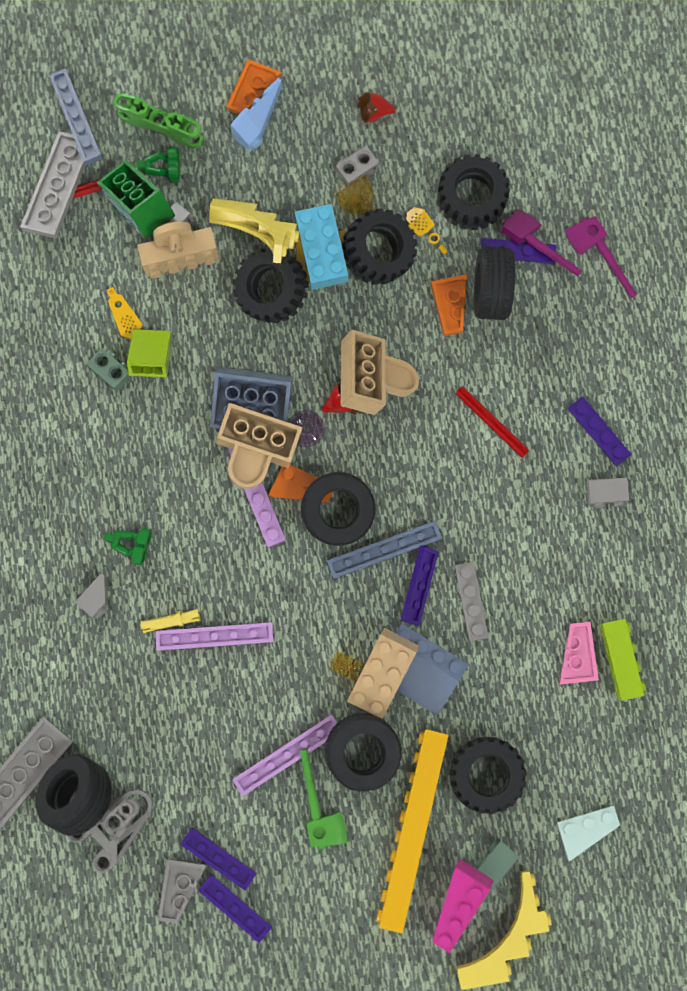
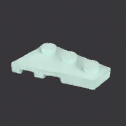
(586, 829)

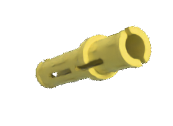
(170, 621)

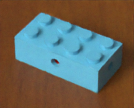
(321, 246)

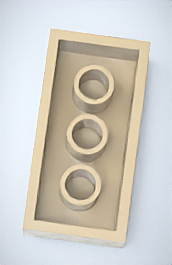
(383, 673)

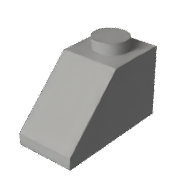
(95, 598)

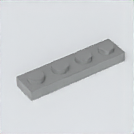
(471, 601)

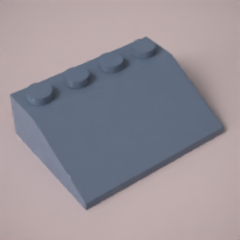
(251, 390)
(431, 673)

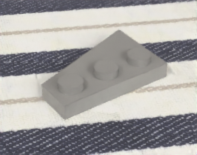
(178, 887)

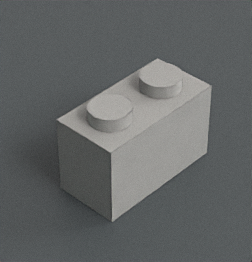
(607, 491)

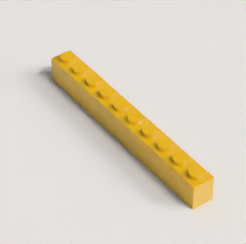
(413, 831)

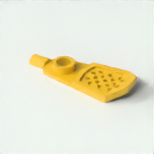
(430, 224)
(122, 312)

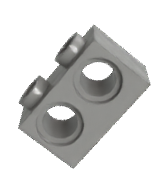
(359, 169)

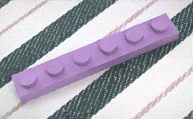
(264, 514)
(214, 636)
(284, 756)

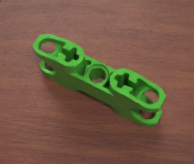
(144, 116)

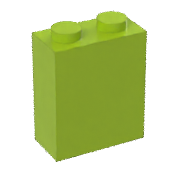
(149, 353)

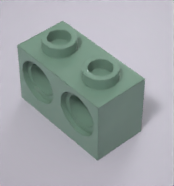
(106, 372)

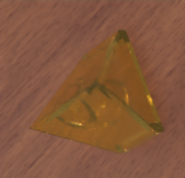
(357, 197)

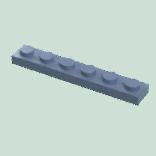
(75, 117)
(384, 550)

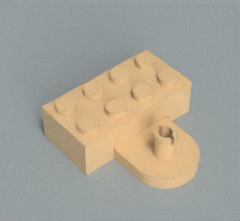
(177, 248)
(371, 374)
(255, 444)

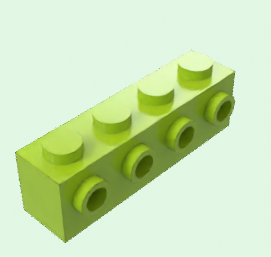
(622, 659)

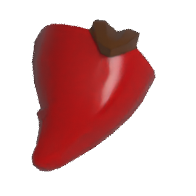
(374, 107)
(333, 403)

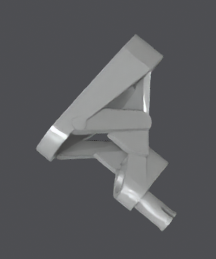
(125, 813)

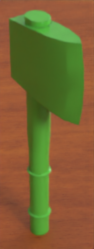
(322, 830)

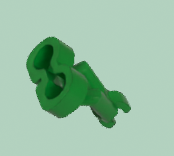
(172, 159)
(139, 551)

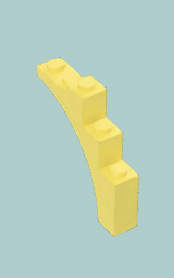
(263, 225)
(493, 967)

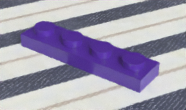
(522, 251)
(599, 431)
(419, 586)
(218, 858)
(235, 908)

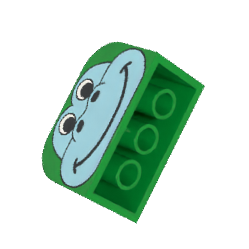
(136, 199)

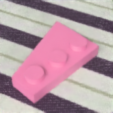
(579, 655)

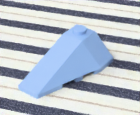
(252, 122)

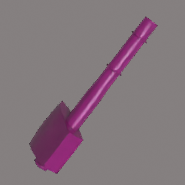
(521, 228)
(589, 234)

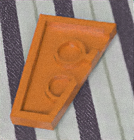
(251, 85)
(450, 301)
(293, 483)

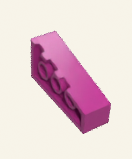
(462, 901)

